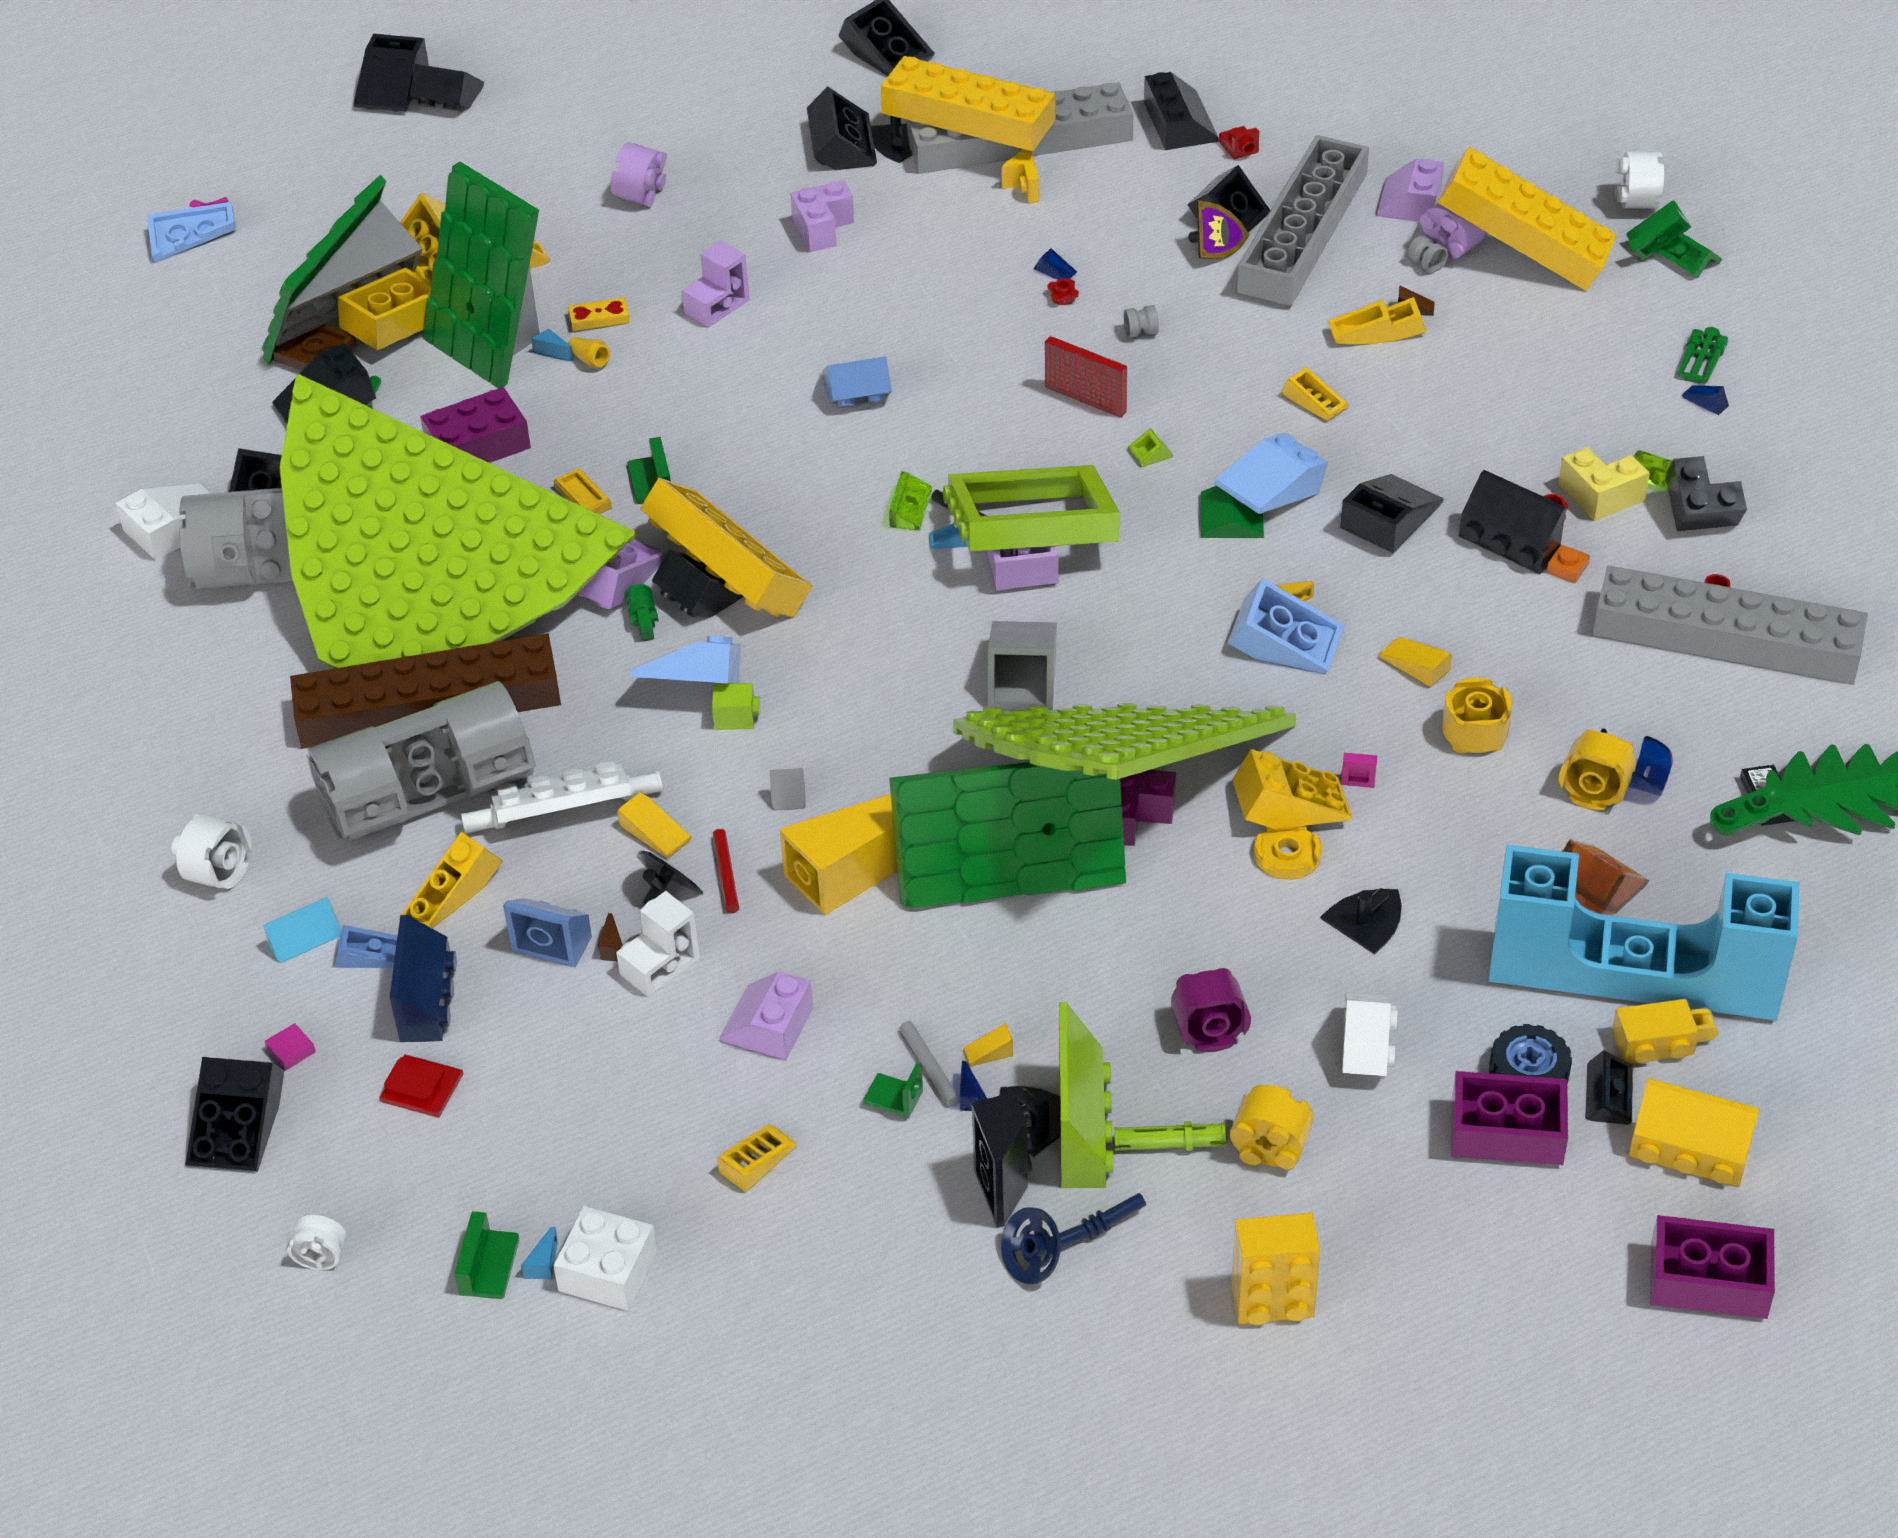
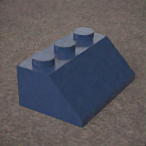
(421, 982)

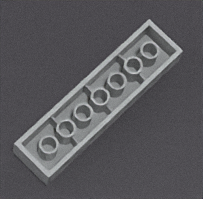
(1083, 120)
(1302, 220)
(1730, 624)

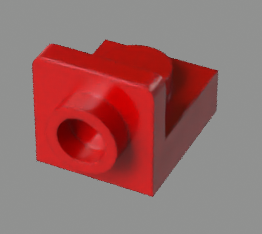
(1240, 141)

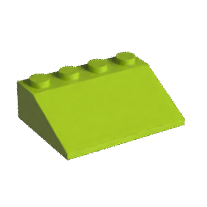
(1083, 1105)

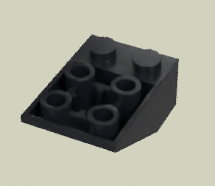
(389, 71)
(1387, 510)
(233, 1113)

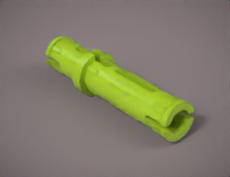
(1175, 1136)

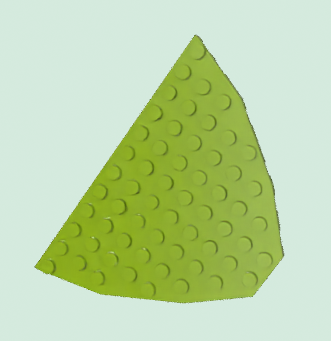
(419, 542)
(1117, 738)

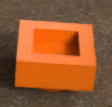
(1568, 563)

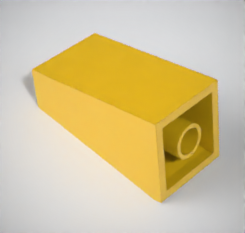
(840, 852)

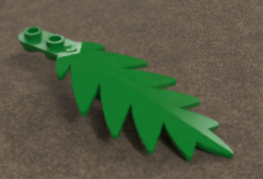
(1818, 796)

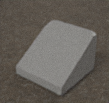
(787, 789)

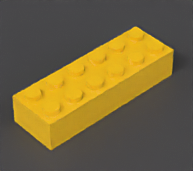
(968, 103)
(1527, 218)
(725, 549)

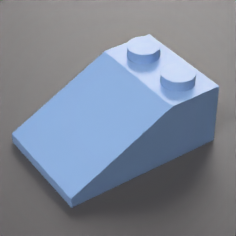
(1274, 474)
(1285, 630)
(703, 661)

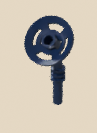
(1043, 1245)

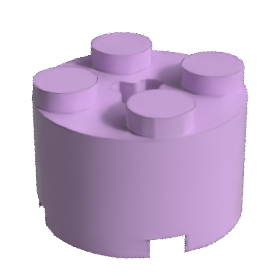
(638, 174)
(1451, 231)

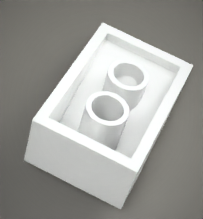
(154, 517)

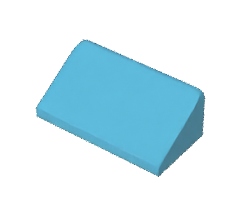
(302, 930)

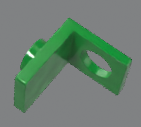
(895, 1094)

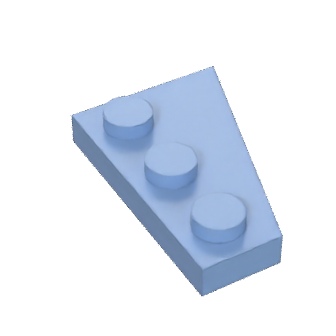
(186, 228)

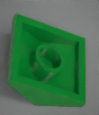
(1227, 517)

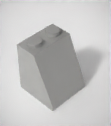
(1021, 664)

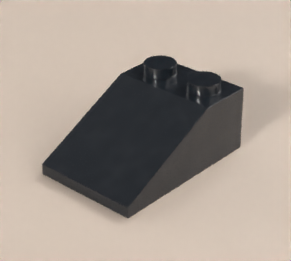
(882, 36)
(334, 369)

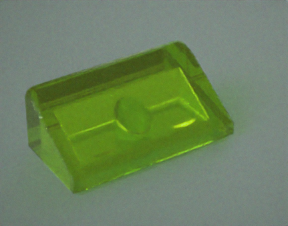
(909, 502)

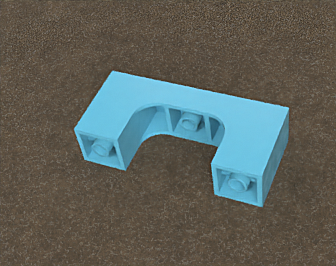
(1724, 964)

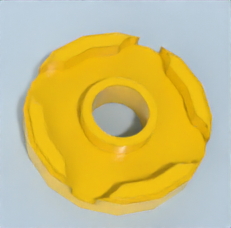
(1288, 865)

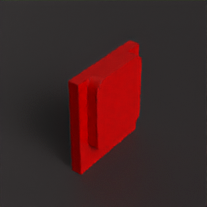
(420, 1085)

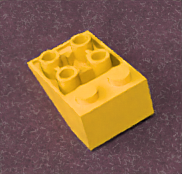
(1288, 793)

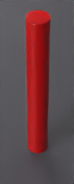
(725, 871)

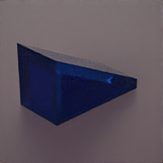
(1054, 266)
(1709, 397)
(969, 1088)

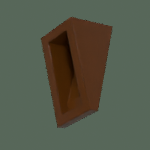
(1424, 304)
(610, 940)

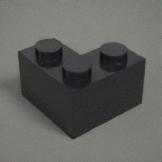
(1697, 502)

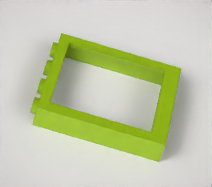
(1039, 529)

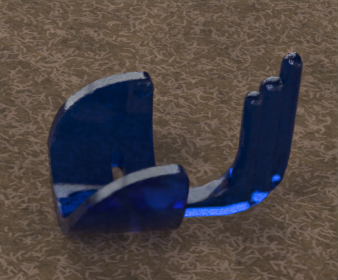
(1659, 758)

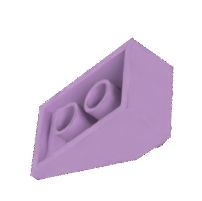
(630, 567)

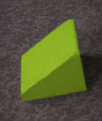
(1149, 448)

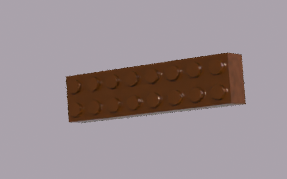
(379, 692)

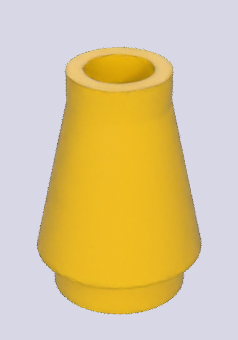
(590, 351)

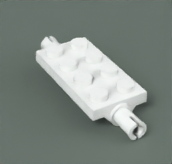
(559, 793)

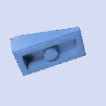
(365, 949)

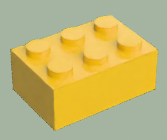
(385, 308)
(1275, 1268)

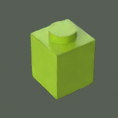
(734, 706)

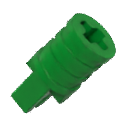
(641, 609)

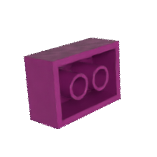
(482, 426)
(1509, 1118)
(1712, 1267)

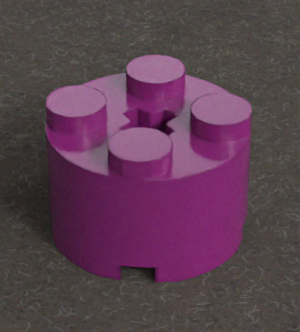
(1210, 1009)

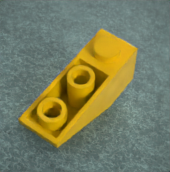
(453, 881)

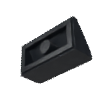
(1609, 1089)

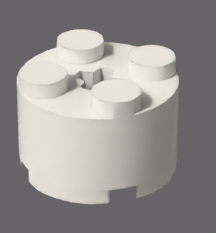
(1639, 179)
(212, 851)

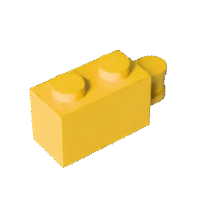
(1661, 1030)

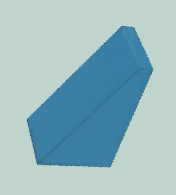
(551, 345)
(946, 538)
(542, 1258)

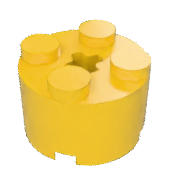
(1476, 716)
(1597, 770)
(1271, 1127)

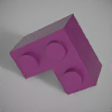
(1146, 798)

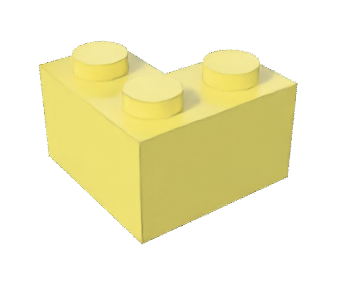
(1603, 487)

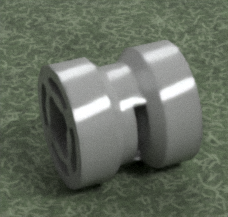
(1426, 252)
(1142, 321)

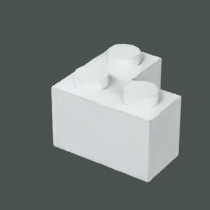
(663, 948)
(1367, 1034)

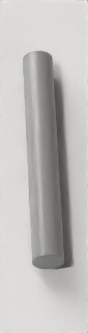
(930, 1064)

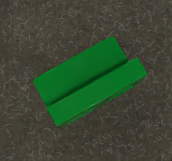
(1658, 230)
(1688, 254)
(647, 470)
(485, 1259)

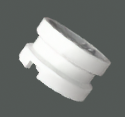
(316, 1242)

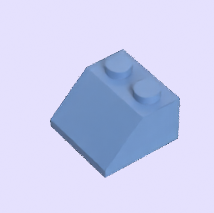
(857, 381)
(547, 930)

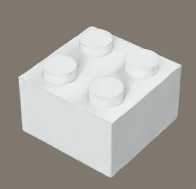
(605, 1258)

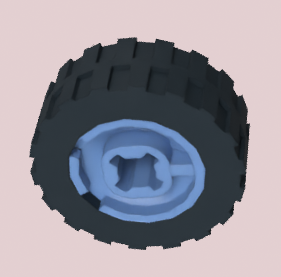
(1529, 1044)

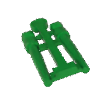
(1710, 334)

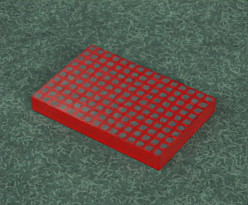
(1086, 376)

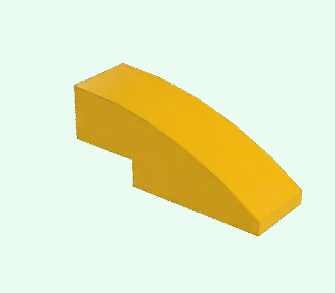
(1378, 323)

